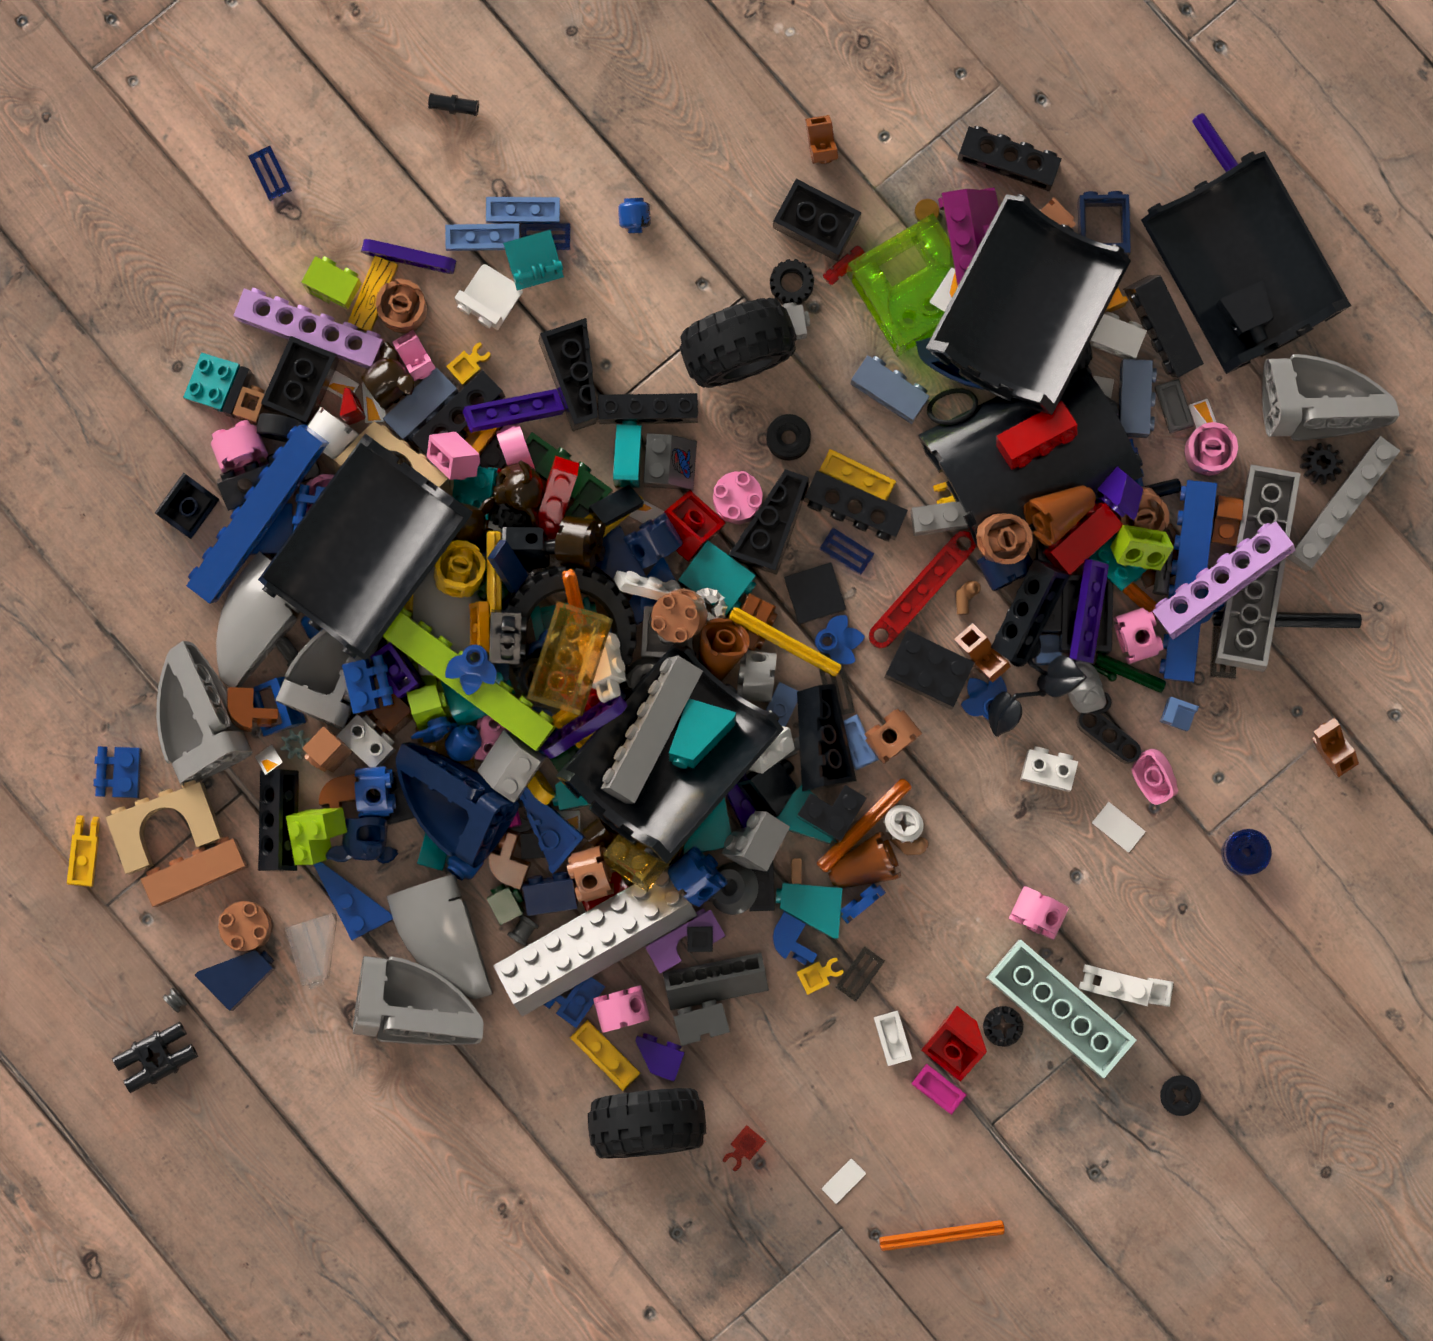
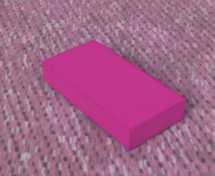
(938, 1089)

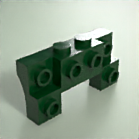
(587, 487)

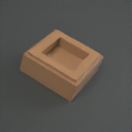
(796, 870)

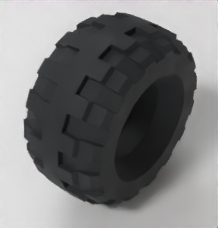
(738, 342)
(646, 1123)

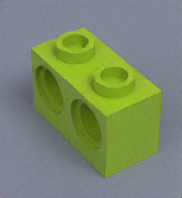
(1141, 547)

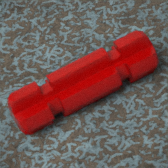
(841, 266)

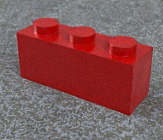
(1036, 436)
(557, 495)
(1084, 538)

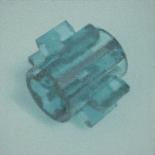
(293, 737)

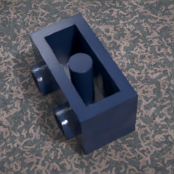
(549, 894)

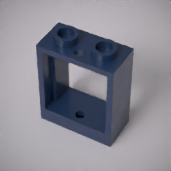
(1113, 199)

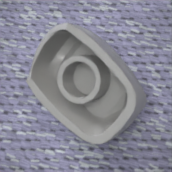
(1090, 693)

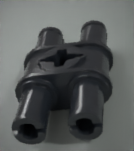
(167, 1062)

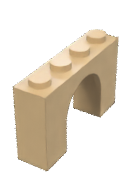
(401, 450)
(129, 824)

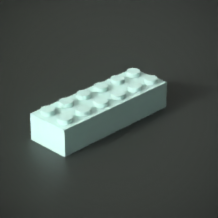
(1061, 1009)

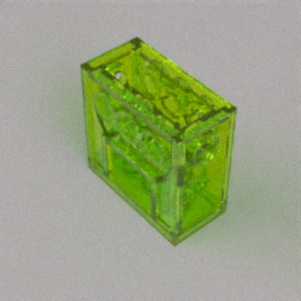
(909, 297)

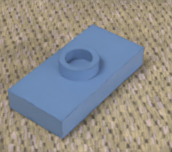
(783, 703)
(860, 751)

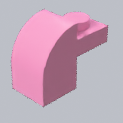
(414, 355)
(514, 445)

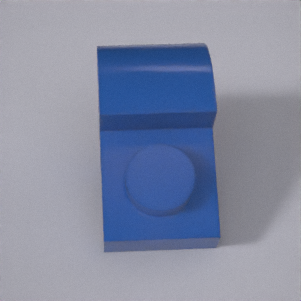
(785, 939)

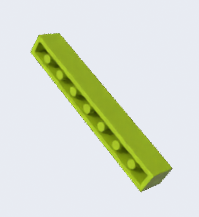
(493, 699)

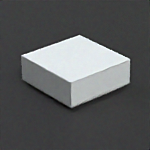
(1161, 992)

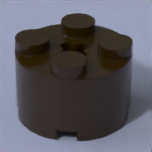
(580, 542)

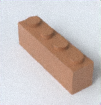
(326, 750)
(194, 872)

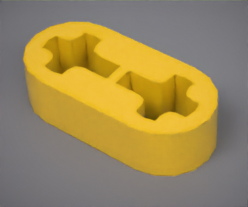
(541, 788)

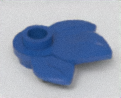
(843, 640)
(470, 672)
(981, 696)
(436, 730)

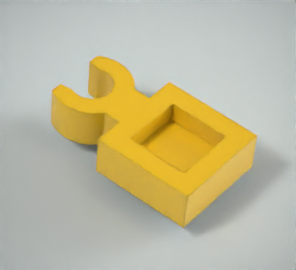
(465, 366)
(815, 977)

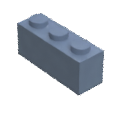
(890, 388)
(1137, 397)
(421, 406)

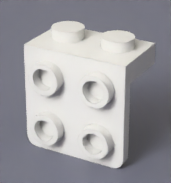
(488, 297)

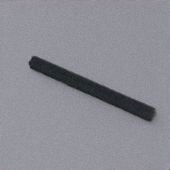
(1309, 620)

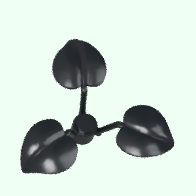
(1057, 681)

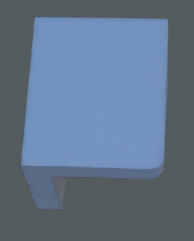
(1049, 649)
(1178, 713)

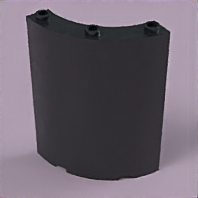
(1234, 237)
(1028, 305)
(989, 486)
(364, 547)
(673, 797)

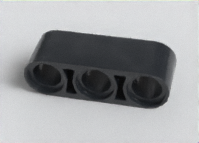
(1121, 738)

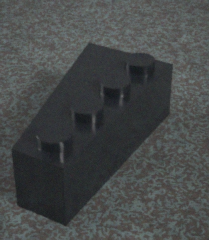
(1164, 325)
(571, 369)
(770, 530)
(823, 739)

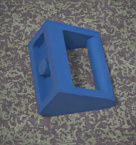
(289, 716)

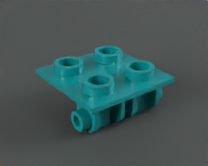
(533, 260)
(211, 381)
(476, 489)
(1117, 573)

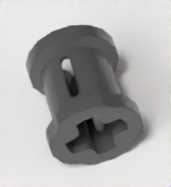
(523, 930)

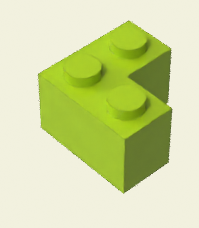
(330, 282)
(428, 702)
(311, 833)

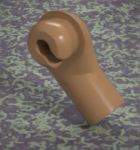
(964, 594)
(917, 847)

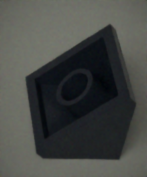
(187, 506)

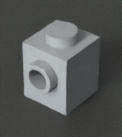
(799, 319)

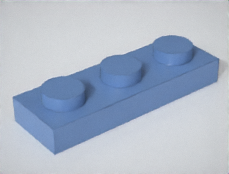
(523, 210)
(479, 236)

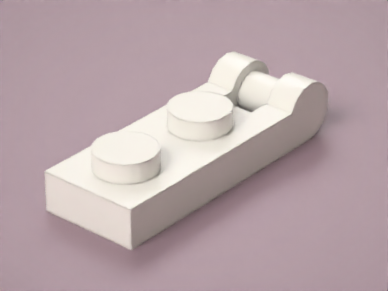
(646, 587)
(1117, 985)

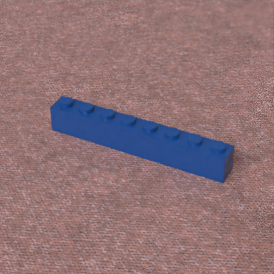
(257, 513)
(1192, 558)

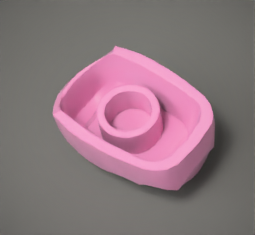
(1155, 776)

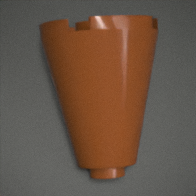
(1058, 512)
(722, 646)
(866, 864)

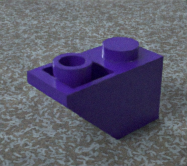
(1122, 493)
(660, 1058)

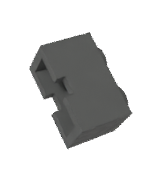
(706, 1020)

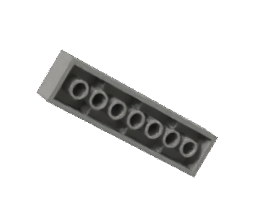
(1252, 612)
(592, 942)

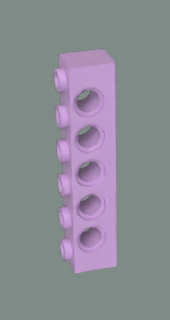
(253, 300)
(1238, 579)

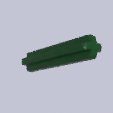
(1130, 672)

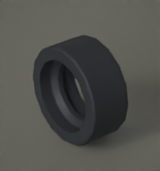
(276, 426)

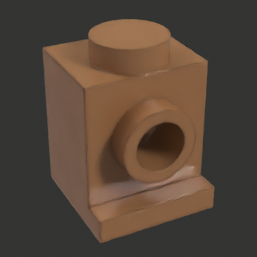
(247, 396)

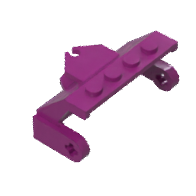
(967, 220)

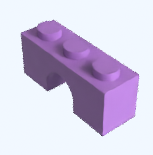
(664, 949)

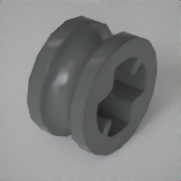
(175, 1000)

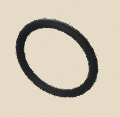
(948, 392)

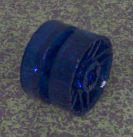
(1236, 860)

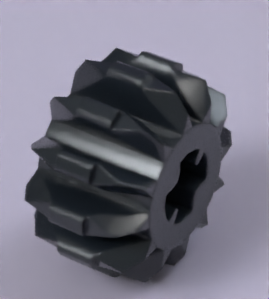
(1327, 457)

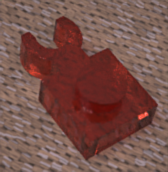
(745, 1144)

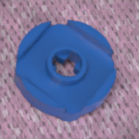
(855, 908)

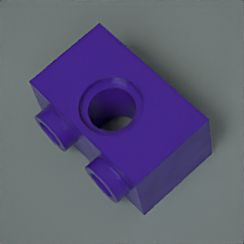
(402, 673)

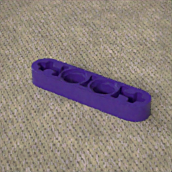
(408, 256)
(583, 726)

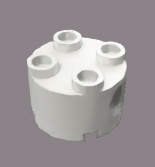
(334, 431)

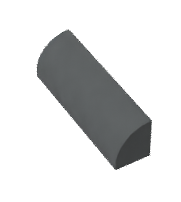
(715, 981)

